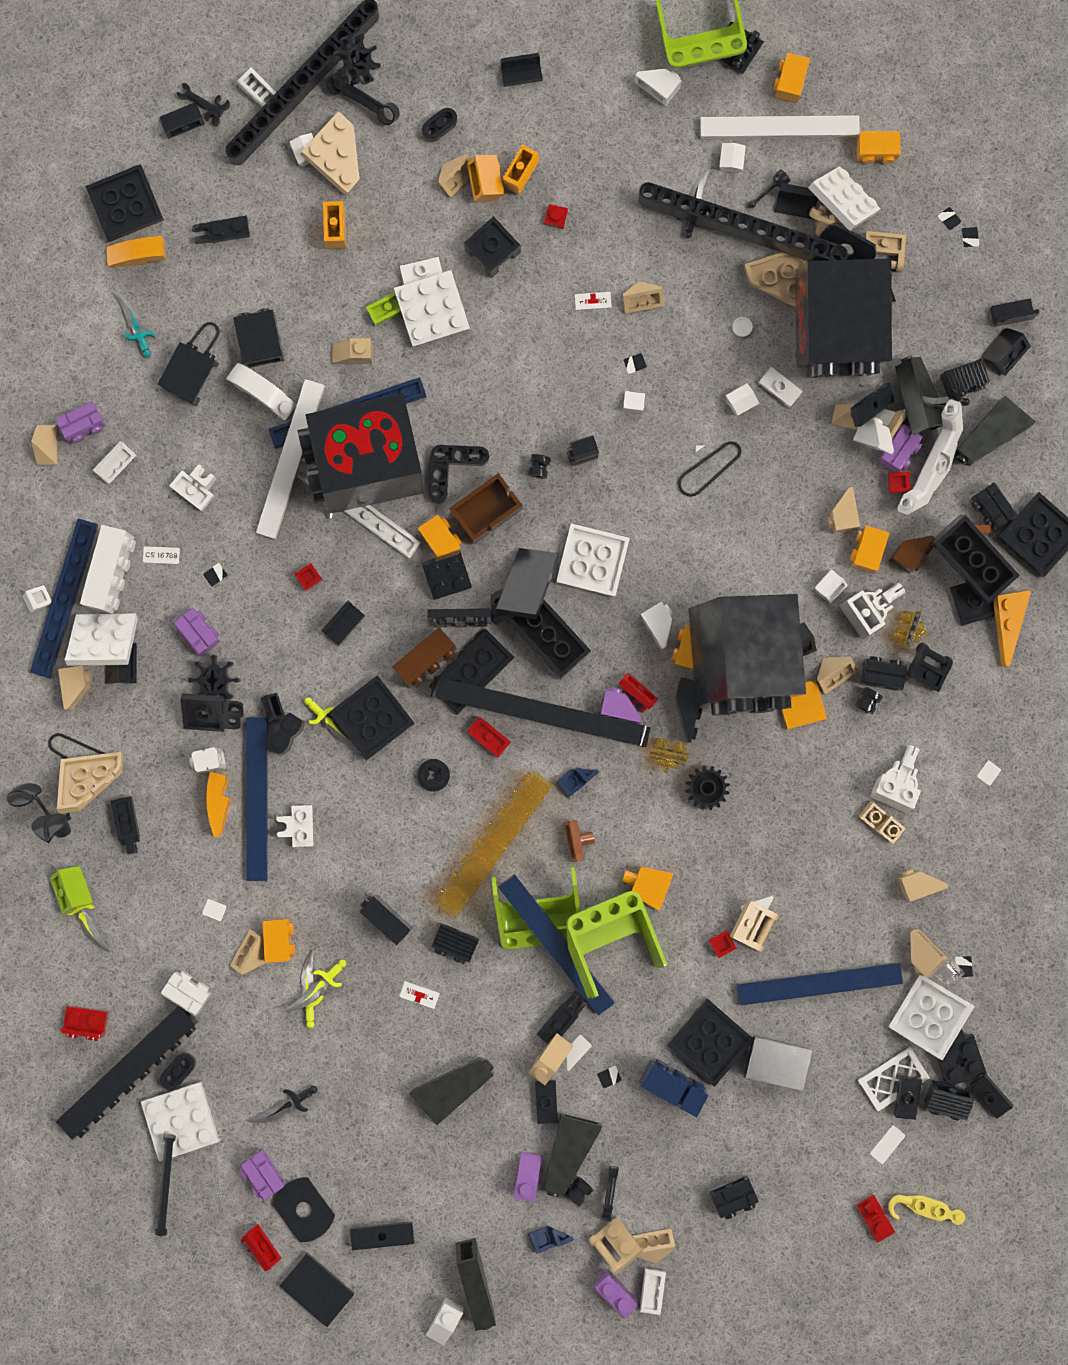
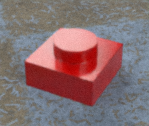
(556, 216)
(899, 482)
(308, 577)
(722, 944)

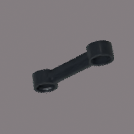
(363, 98)

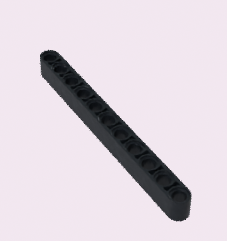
(300, 91)
(734, 219)
(540, 712)

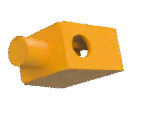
(649, 884)

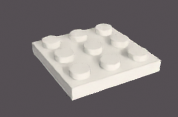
(844, 198)
(431, 308)
(592, 560)
(101, 639)
(931, 1016)
(180, 1113)

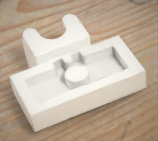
(194, 487)
(298, 826)

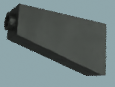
(914, 384)
(997, 428)
(451, 1089)
(569, 1151)
(475, 1284)

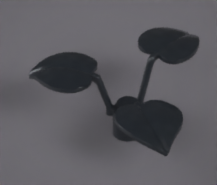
(44, 826)

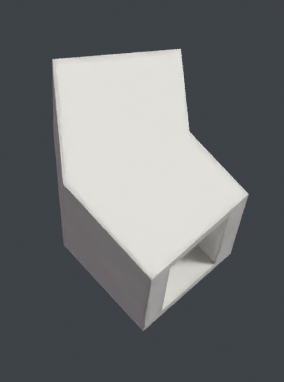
(298, 145)
(732, 157)
(741, 399)
(830, 586)

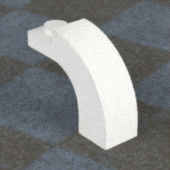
(262, 390)

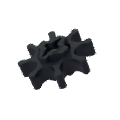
(352, 64)
(214, 671)

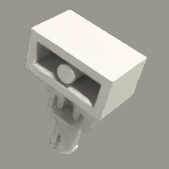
(867, 611)
(899, 784)

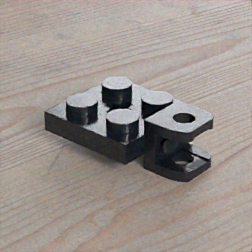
(217, 713)
(972, 1066)

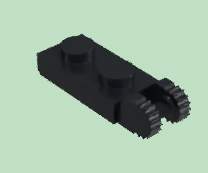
(222, 230)
(561, 1019)

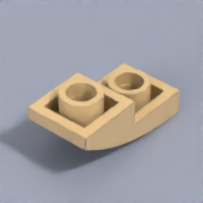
(882, 822)

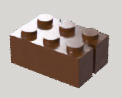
(486, 508)
(425, 658)

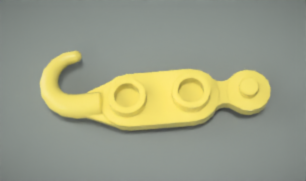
(927, 1207)

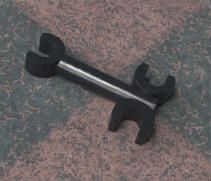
(214, 110)
(607, 1206)

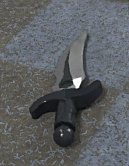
(697, 191)
(941, 402)
(285, 1106)

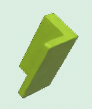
(70, 889)

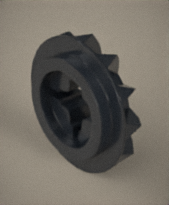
(435, 765)

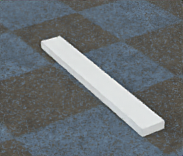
(779, 127)
(289, 462)
(375, 522)

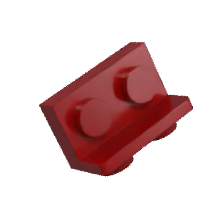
(84, 1022)

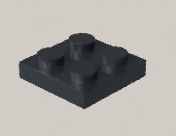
(446, 574)

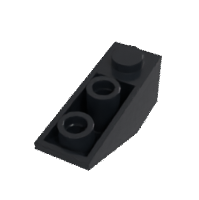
(687, 708)

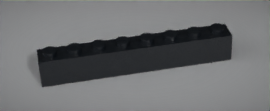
(127, 1072)

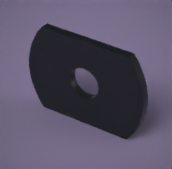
(840, 235)
(307, 1227)

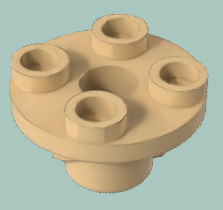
(824, 217)

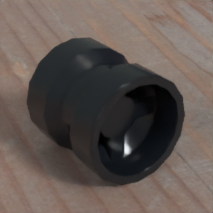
(539, 466)
(869, 700)
(578, 1192)

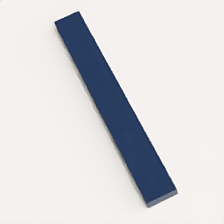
(412, 390)
(64, 598)
(256, 799)
(551, 938)
(819, 984)

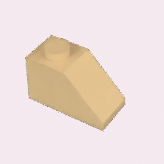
(353, 351)
(845, 514)
(74, 684)
(918, 885)
(925, 954)
(550, 1059)

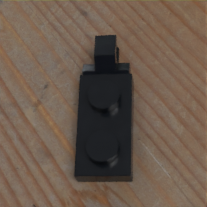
(126, 823)

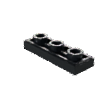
(872, 404)
(368, 1236)

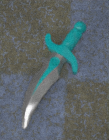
(134, 323)

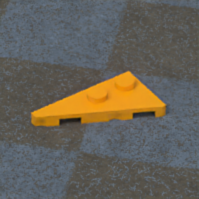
(1009, 616)

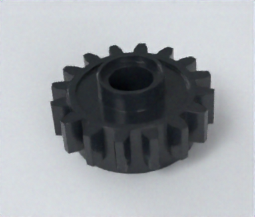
(718, 785)

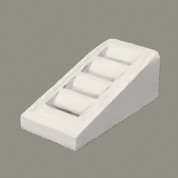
(248, 89)

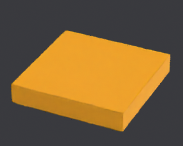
(805, 708)

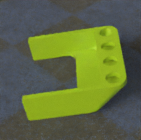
(706, 45)
(606, 924)
(514, 930)

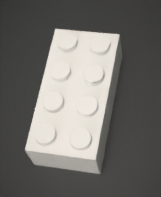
(108, 569)

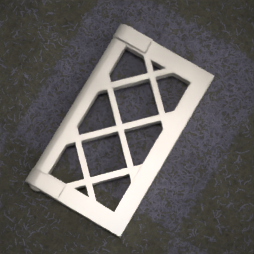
(877, 1072)

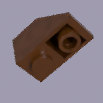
(910, 553)

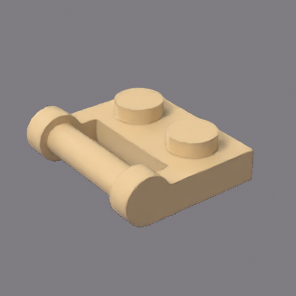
(889, 244)
(749, 923)
(621, 1241)

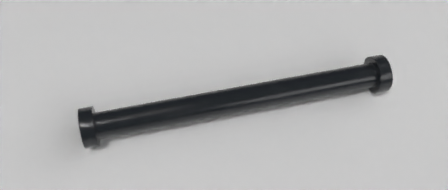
(165, 1183)

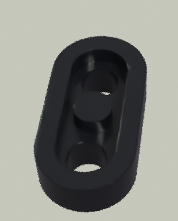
(439, 125)
(178, 1071)

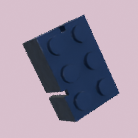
(674, 1087)

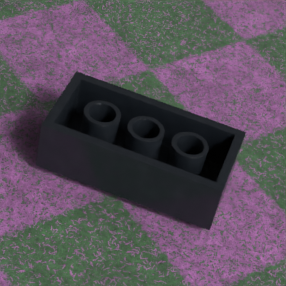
(974, 558)
(551, 640)

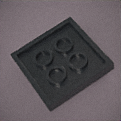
(124, 203)
(1038, 534)
(459, 617)
(371, 717)
(710, 1042)

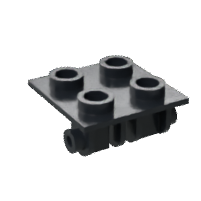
(742, 61)

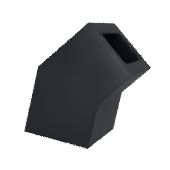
(269, 708)

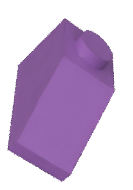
(619, 706)
(527, 1177)

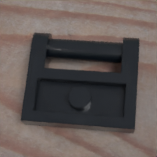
(926, 673)

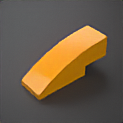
(136, 252)
(217, 803)

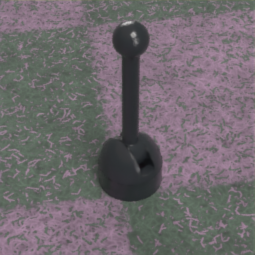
(779, 177)

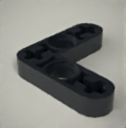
(444, 465)

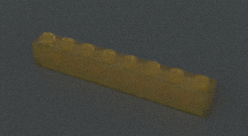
(494, 844)

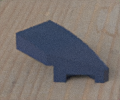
(575, 779)
(547, 1238)

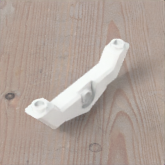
(938, 461)

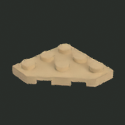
(335, 153)
(775, 276)
(86, 778)

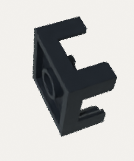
(492, 246)

